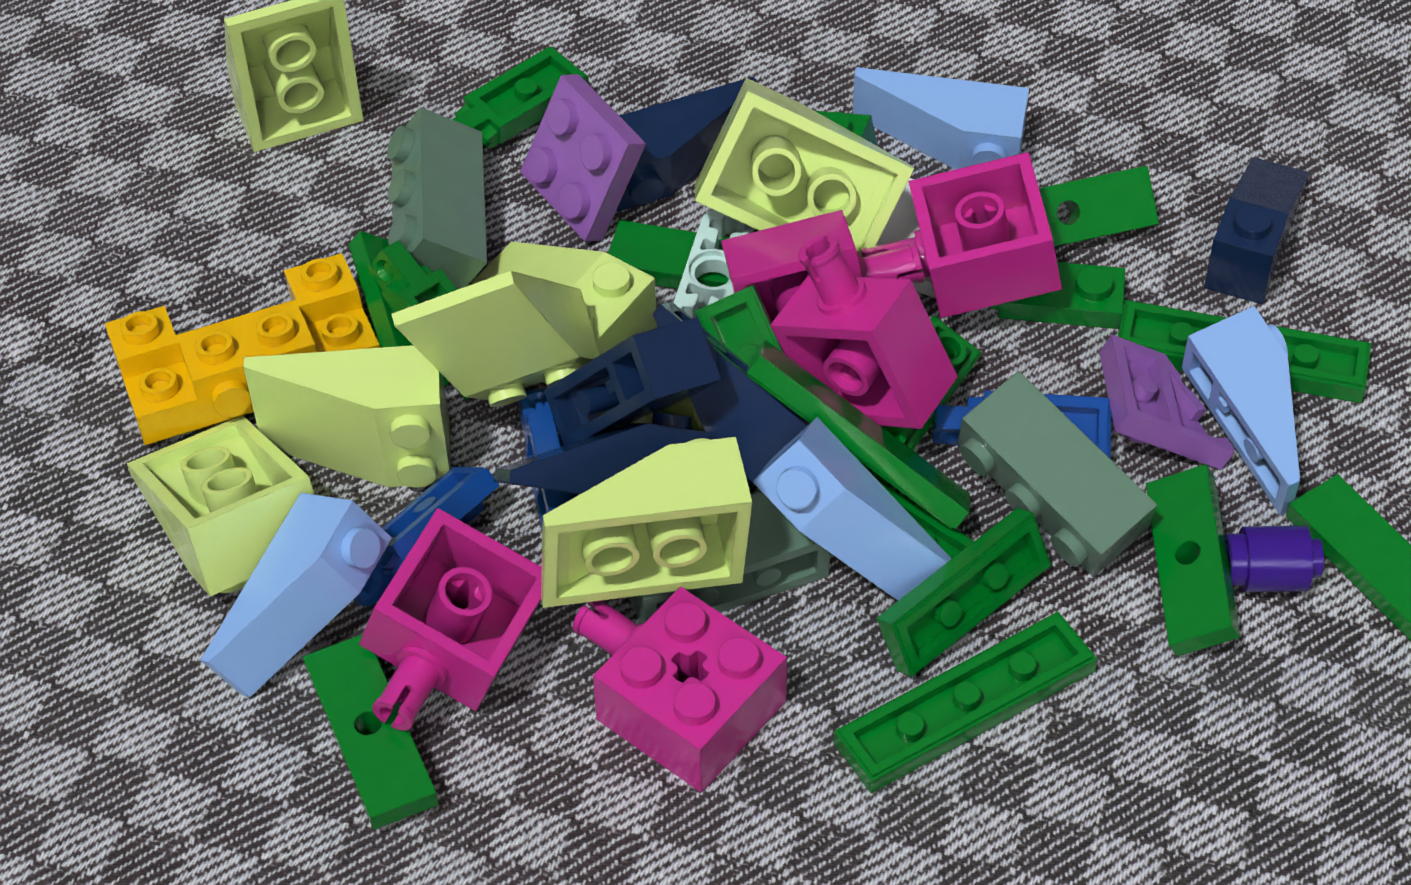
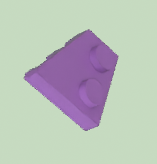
(1155, 405)

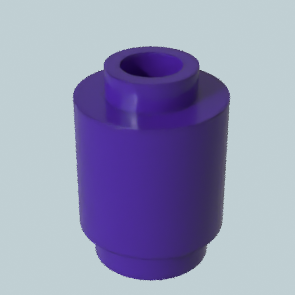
(1274, 558)

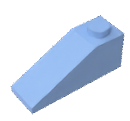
(944, 117)
(1246, 384)
(849, 511)
(296, 589)

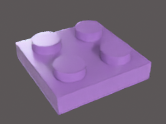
(582, 157)

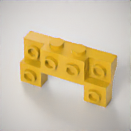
(200, 374)

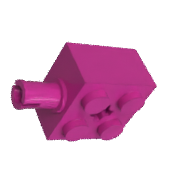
(982, 235)
(773, 264)
(864, 339)
(450, 617)
(683, 683)

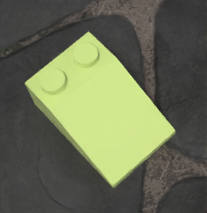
(292, 71)
(793, 164)
(615, 293)
(502, 335)
(356, 412)
(220, 499)
(651, 527)

